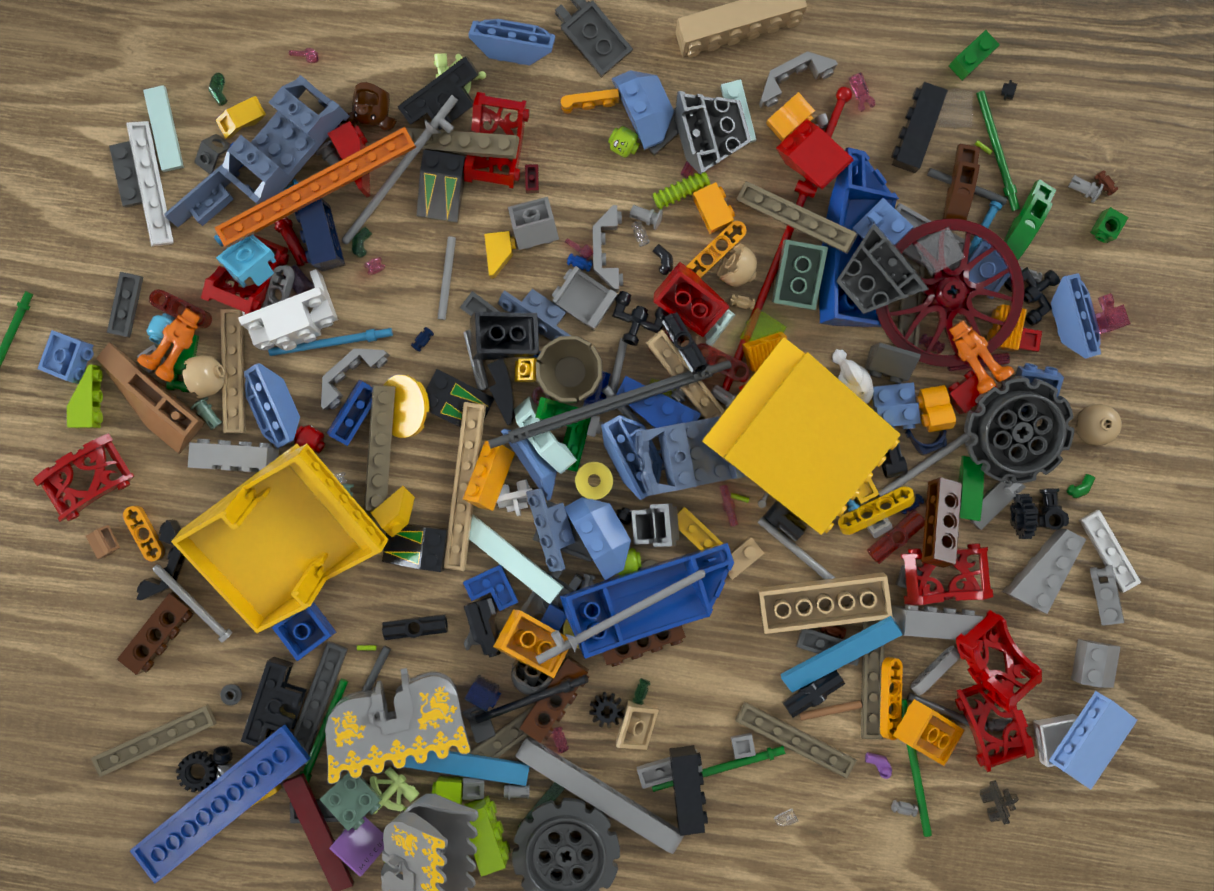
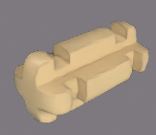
(742, 302)

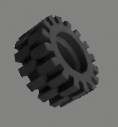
(185, 771)

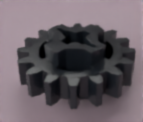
(1024, 516)

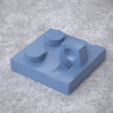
(887, 219)
(987, 267)

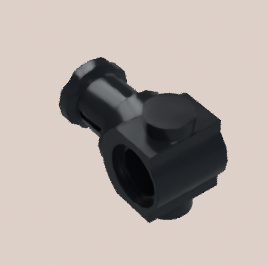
(1051, 507)

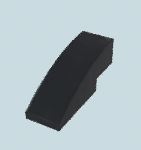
(503, 389)

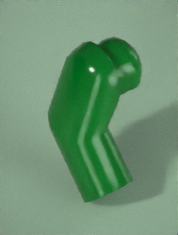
(1083, 489)

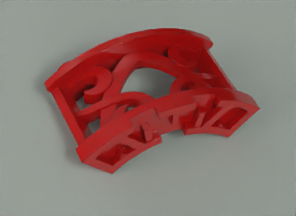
(483, 114)
(218, 289)
(52, 481)
(971, 590)
(995, 635)
(1018, 745)

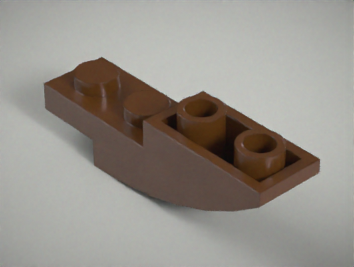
(963, 182)

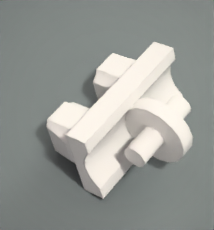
(516, 500)

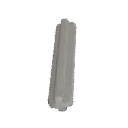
(477, 365)

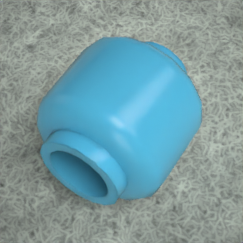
(157, 325)

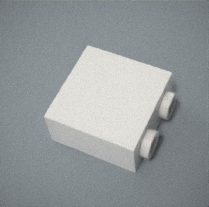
(1050, 733)

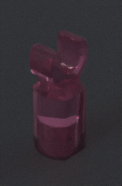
(861, 91)

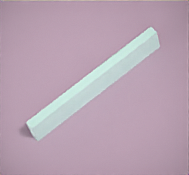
(514, 561)

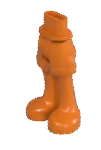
(179, 333)
(971, 345)

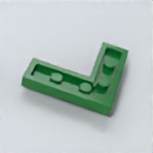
(575, 432)

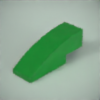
(972, 489)

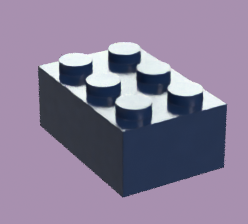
(320, 236)

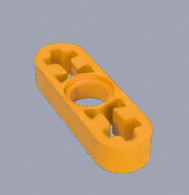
(142, 517)

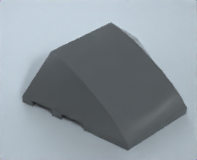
(709, 128)
(878, 273)

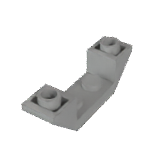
(818, 65)
(608, 221)
(330, 394)

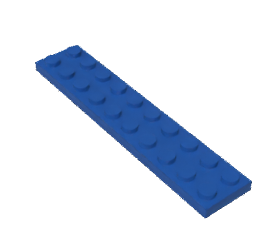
(220, 804)

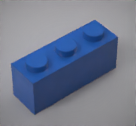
(351, 413)

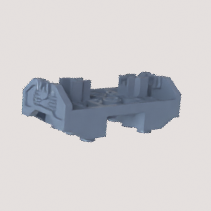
(284, 141)
(684, 457)

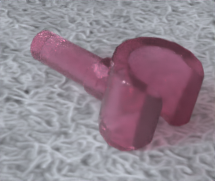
(309, 53)
(584, 252)

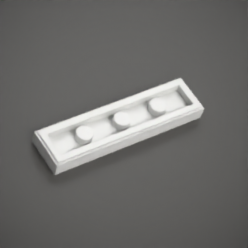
(1110, 550)

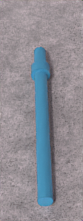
(370, 335)

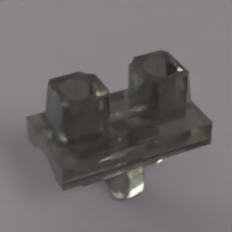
(1000, 811)

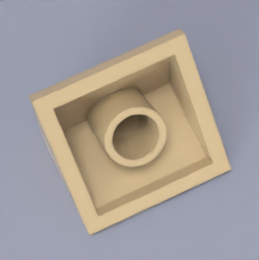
(636, 726)

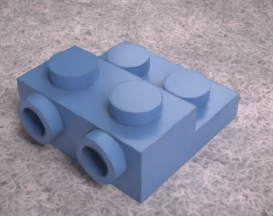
(65, 357)
(1048, 375)
(897, 404)

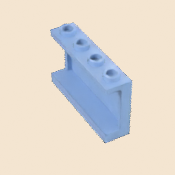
(1093, 740)

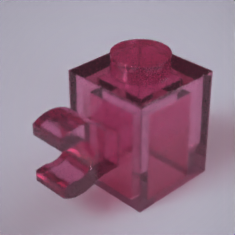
(1111, 317)

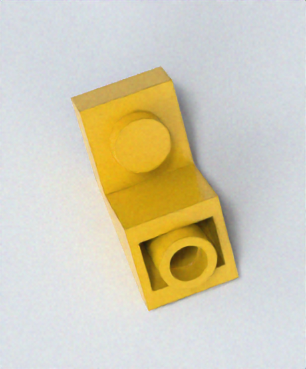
(239, 116)
(525, 370)

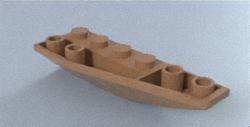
(151, 401)

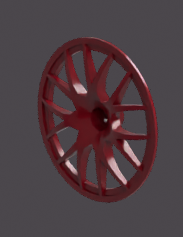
(947, 307)

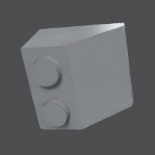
(533, 223)
(1095, 664)

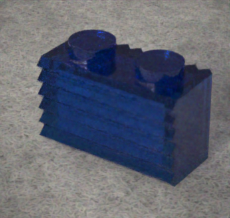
(483, 693)

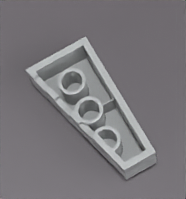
(230, 457)
(1046, 572)
(934, 623)

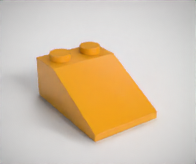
(527, 638)
(928, 732)

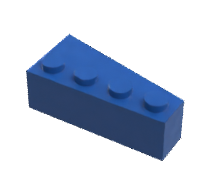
(659, 409)

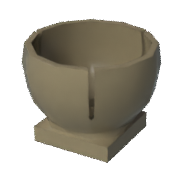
(569, 369)

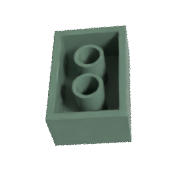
(799, 274)

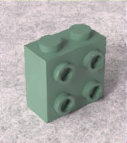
(351, 800)

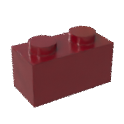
(532, 178)

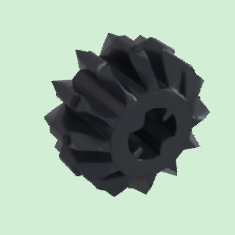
(614, 712)

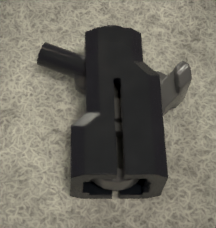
(482, 626)

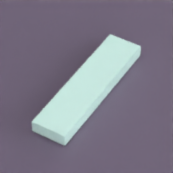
(163, 128)

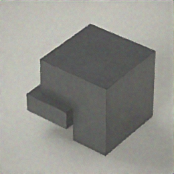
(656, 525)

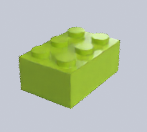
(491, 848)

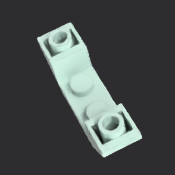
(545, 444)

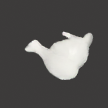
(854, 376)

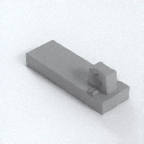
(996, 499)

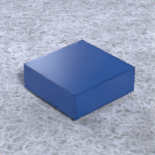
(554, 617)

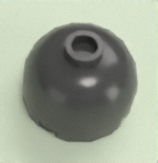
(528, 679)

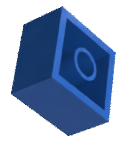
(304, 631)

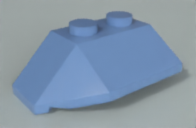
(511, 40)
(645, 105)
(1076, 317)
(271, 405)
(619, 442)
(538, 468)
(601, 534)

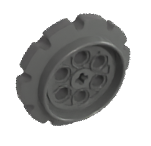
(1052, 435)
(564, 818)

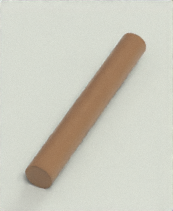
(830, 710)

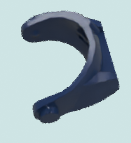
(922, 448)

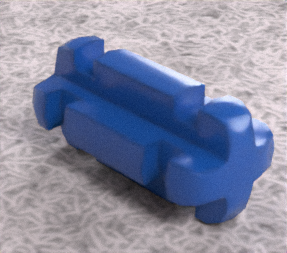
(580, 262)

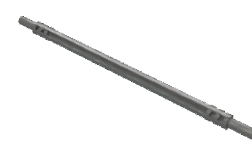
(607, 405)

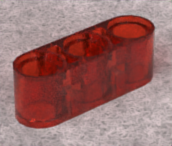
(172, 303)
(715, 355)

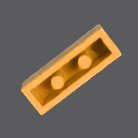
(488, 476)

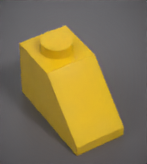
(499, 251)
(395, 511)

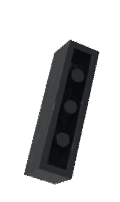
(919, 127)
(687, 790)

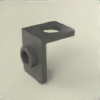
(209, 153)
(481, 731)

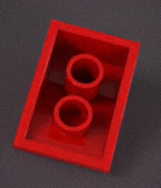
(348, 141)
(813, 154)
(691, 298)

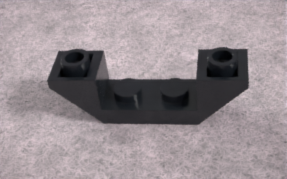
(151, 586)

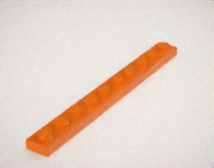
(315, 187)

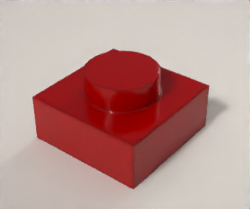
(1030, 340)

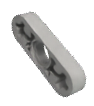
(285, 284)
(935, 670)

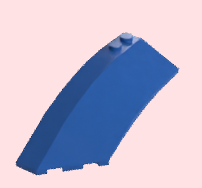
(853, 196)
(604, 599)

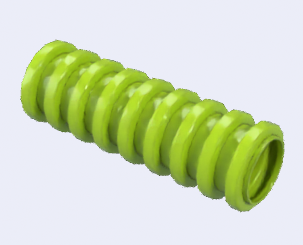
(680, 190)

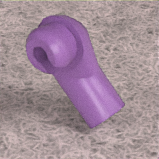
(881, 763)

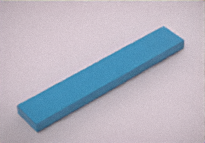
(841, 654)
(474, 767)

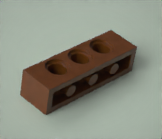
(941, 522)
(636, 651)
(133, 656)
(532, 725)

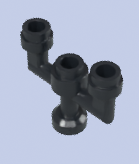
(1034, 293)
(637, 318)

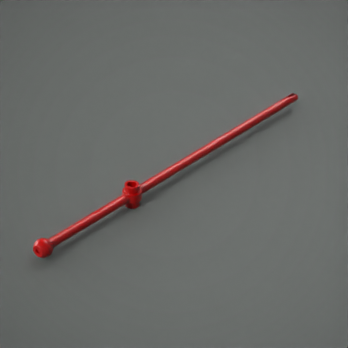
(806, 190)

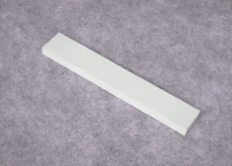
(149, 183)

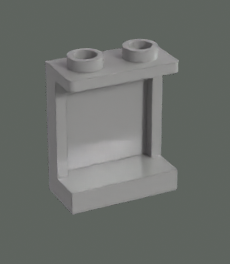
(584, 298)

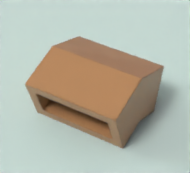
(102, 542)

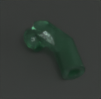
(216, 87)
(358, 242)

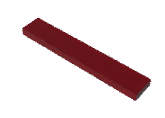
(317, 832)

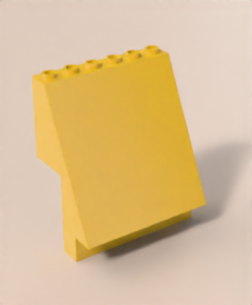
(802, 436)
(280, 538)

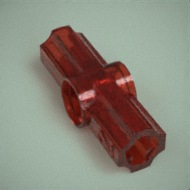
(906, 527)

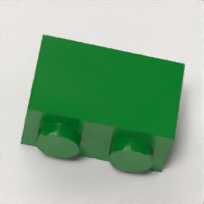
(974, 55)

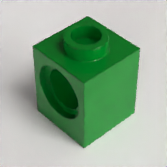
(1114, 219)

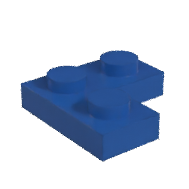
(492, 581)

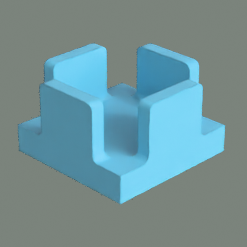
(247, 260)

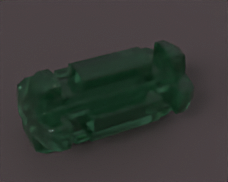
(641, 691)

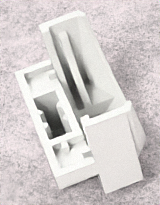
(289, 320)

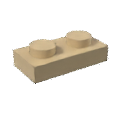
(744, 556)

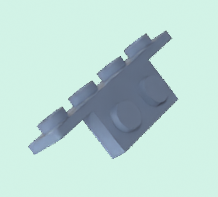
(202, 201)
(547, 312)
(552, 528)

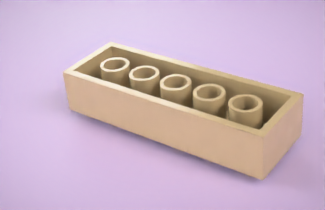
(735, 22)
(825, 602)

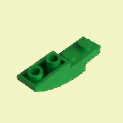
(1030, 218)

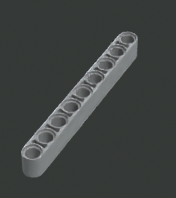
(599, 795)

